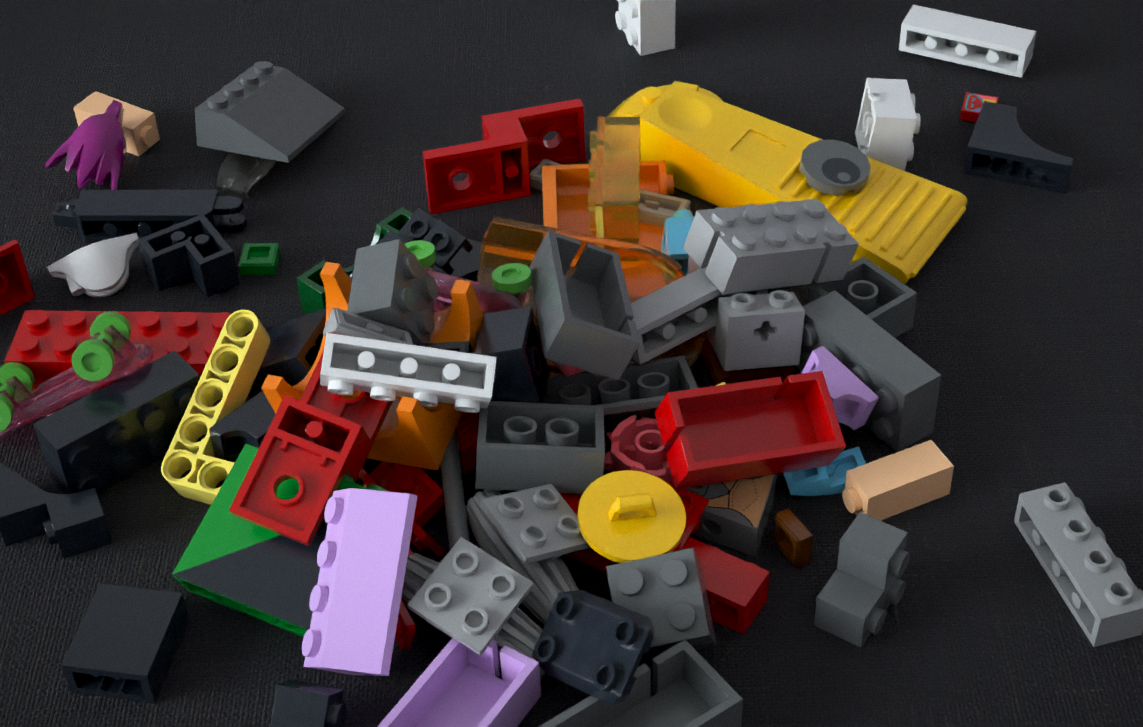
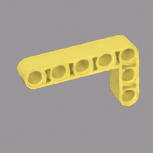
(199, 416)

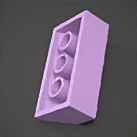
(359, 582)

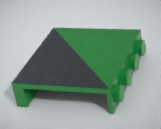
(251, 565)

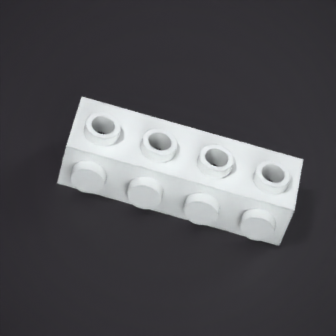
(967, 40)
(407, 371)

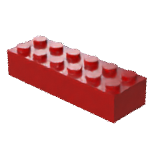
(50, 338)

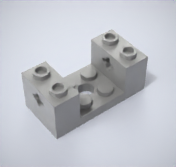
(757, 329)

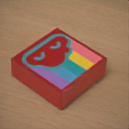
(973, 104)

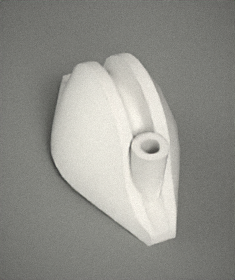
(97, 268)

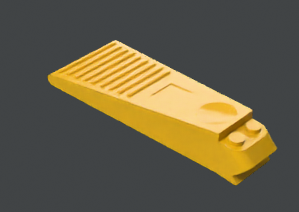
(749, 159)

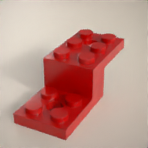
(503, 159)
(314, 445)

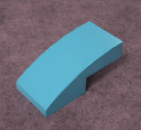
(825, 479)

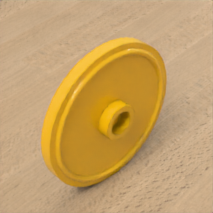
(631, 516)

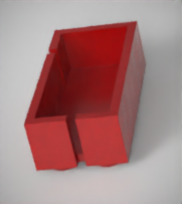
(741, 434)

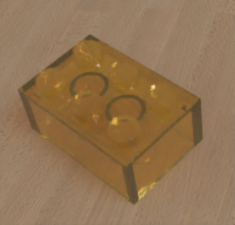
(615, 179)

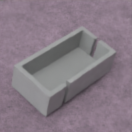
(769, 245)

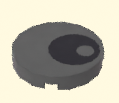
(834, 167)

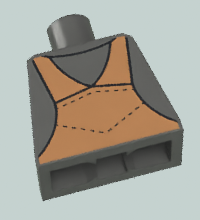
(737, 512)

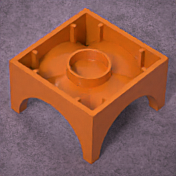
(410, 431)

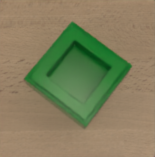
(259, 259)

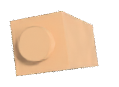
(138, 124)
(898, 481)

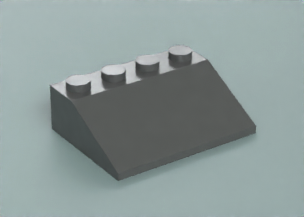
(265, 114)

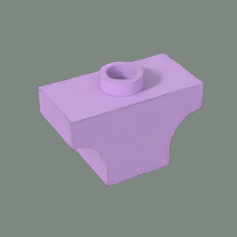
(849, 395)

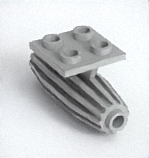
(529, 535)
(472, 599)

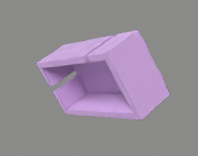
(466, 690)

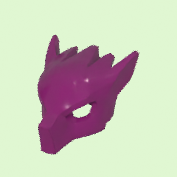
(95, 148)

